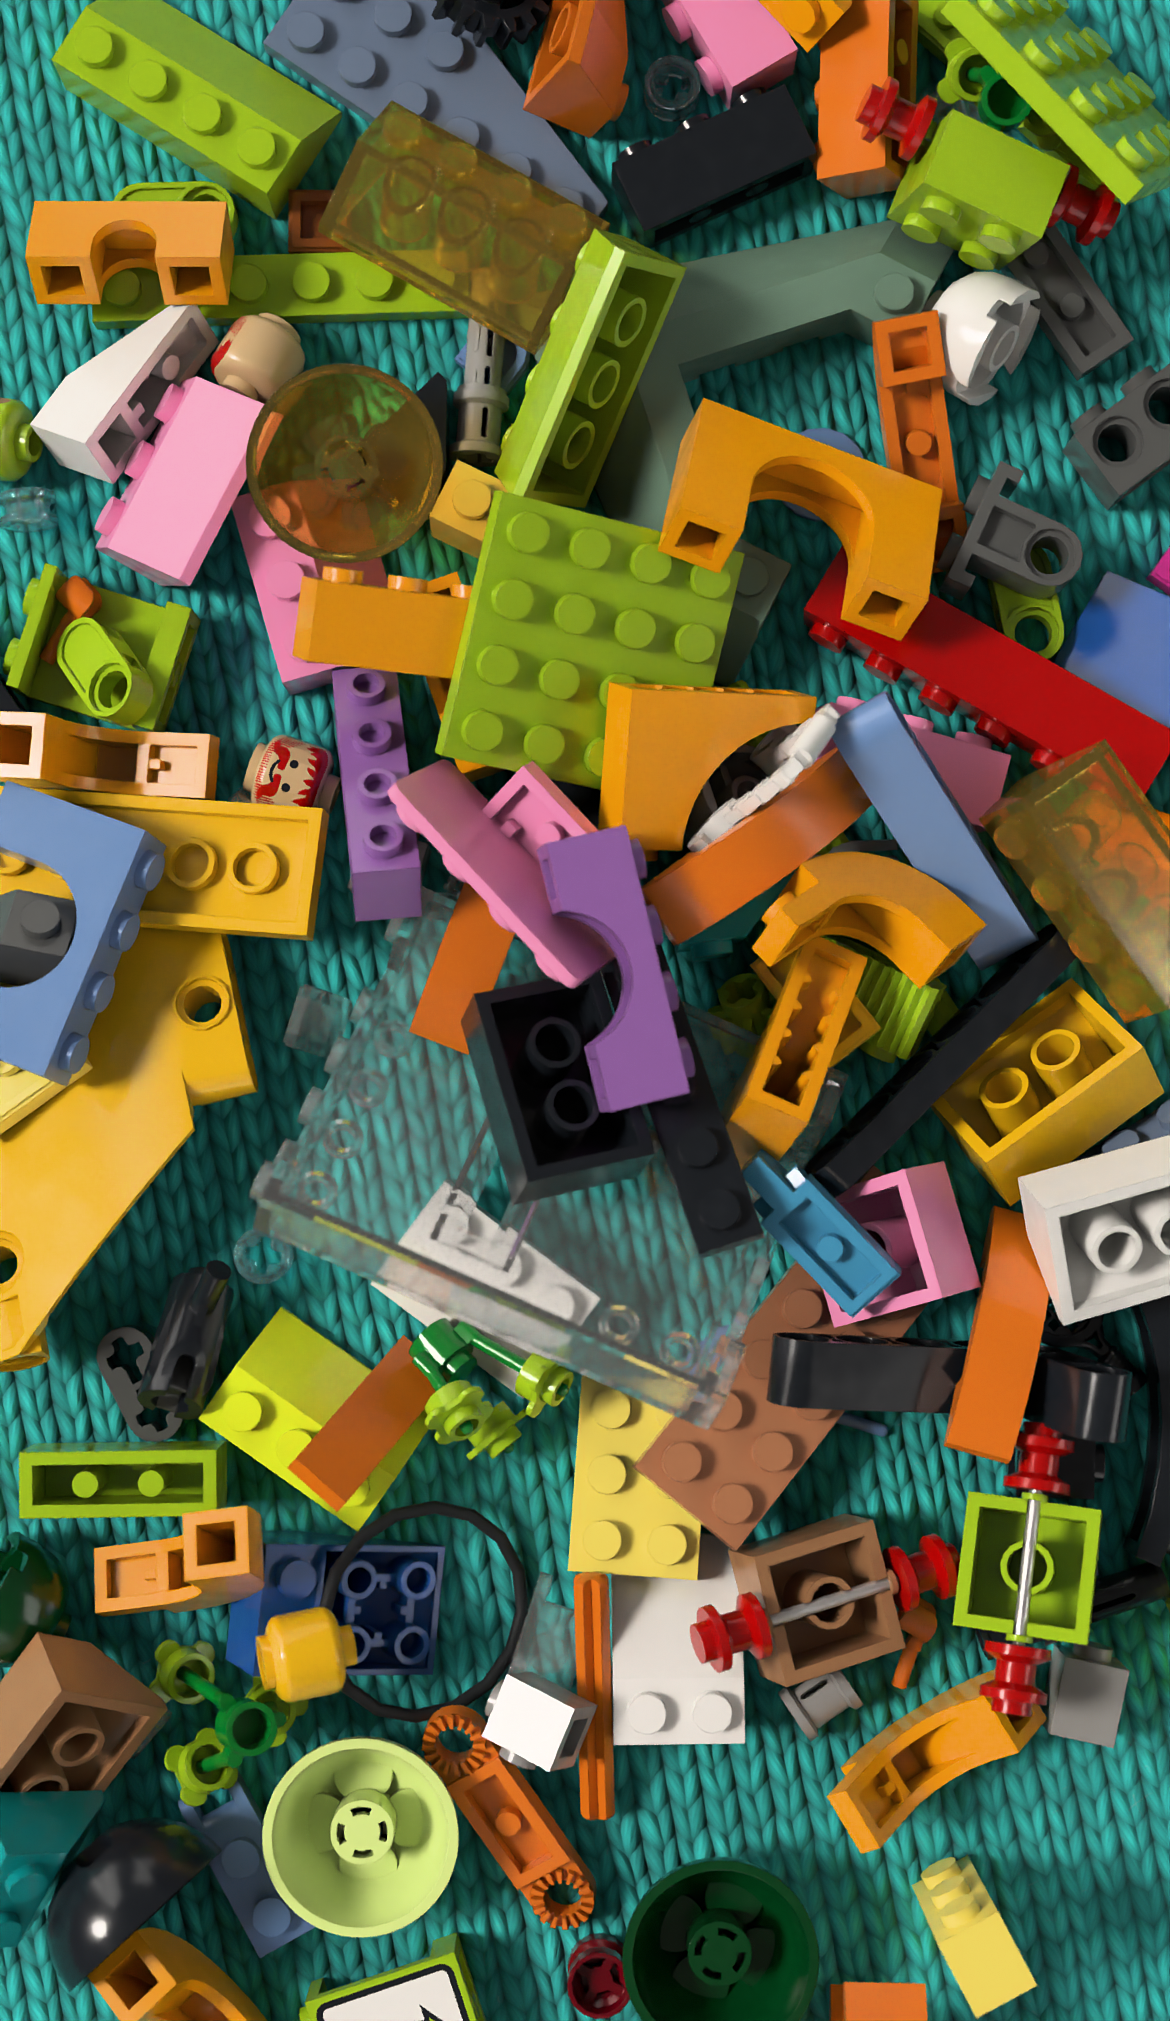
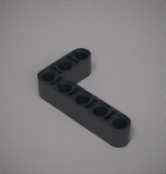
(921, 1377)

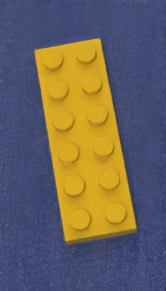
(224, 868)

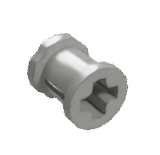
(819, 1701)

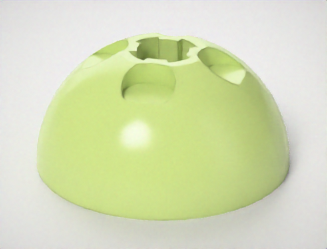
(335, 1862)

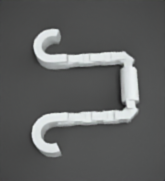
(779, 755)

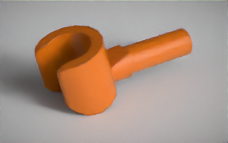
(81, 601)
(921, 1626)

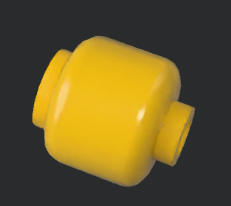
(305, 1654)

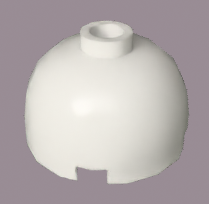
(982, 326)

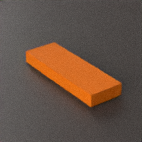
(364, 1427)

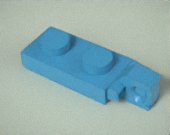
(819, 1233)

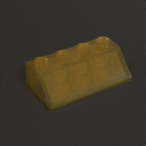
(459, 225)
(1097, 869)

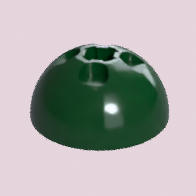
(754, 1976)

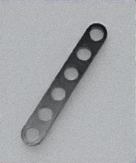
(940, 1062)

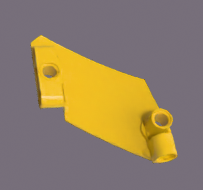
(109, 1134)

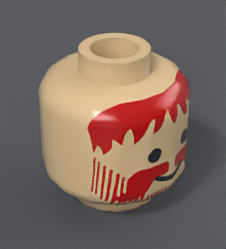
(258, 356)
(292, 774)

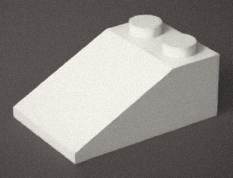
(656, 1678)

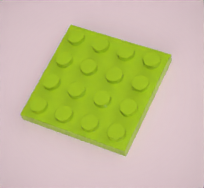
(1073, 88)
(557, 617)

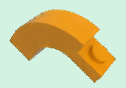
(73, 756)
(874, 901)
(204, 1568)
(923, 1754)
(168, 1980)

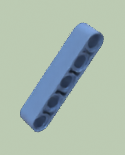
(931, 823)

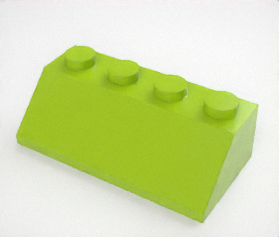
(196, 97)
(588, 370)

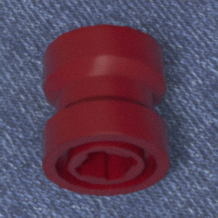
(596, 1989)

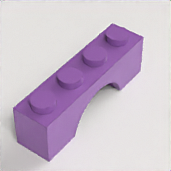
(598, 884)

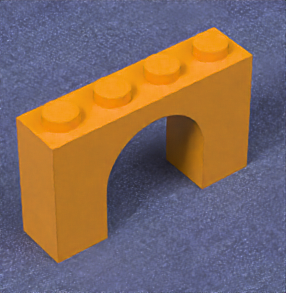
(876, 512)

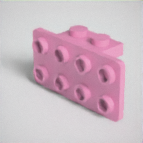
(496, 853)

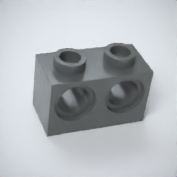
(1131, 424)

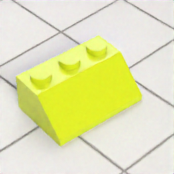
(284, 1397)

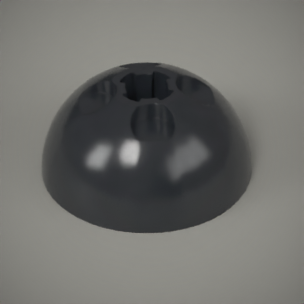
(118, 1888)

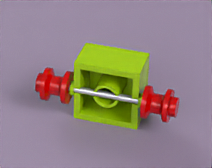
(978, 184)
(1027, 1569)

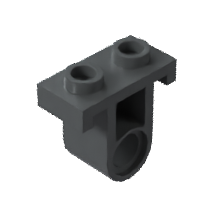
(1001, 542)

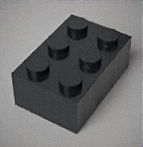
(541, 1091)

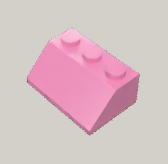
(180, 483)
(277, 582)

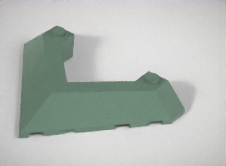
(735, 313)

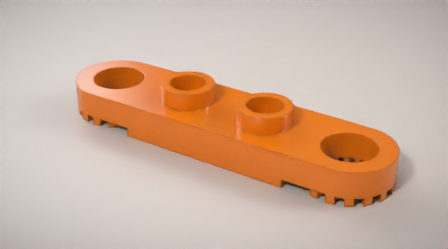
(509, 1818)

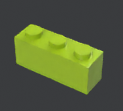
(122, 1479)

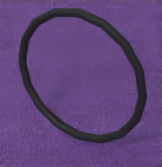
(520, 1593)

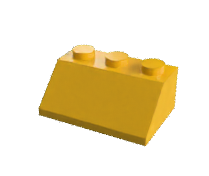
(1047, 1089)

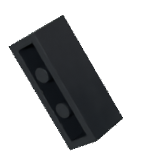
(712, 165)

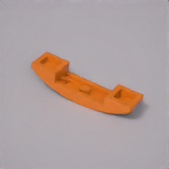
(914, 411)
(757, 849)
(464, 965)
(1001, 1344)

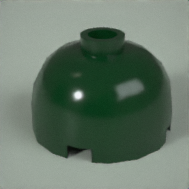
(30, 1596)

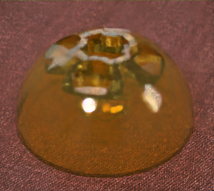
(320, 426)

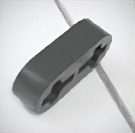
(125, 1385)

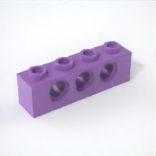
(371, 760)

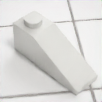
(112, 398)

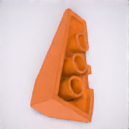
(580, 65)

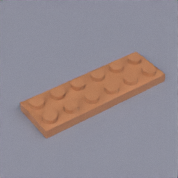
(753, 1446)

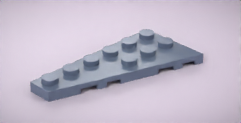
(398, 52)

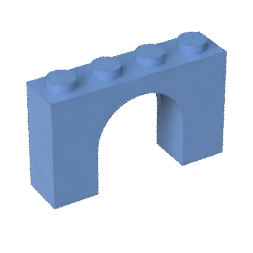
(109, 875)

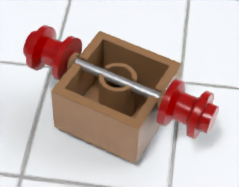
(821, 1599)

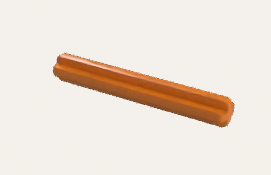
(595, 1685)

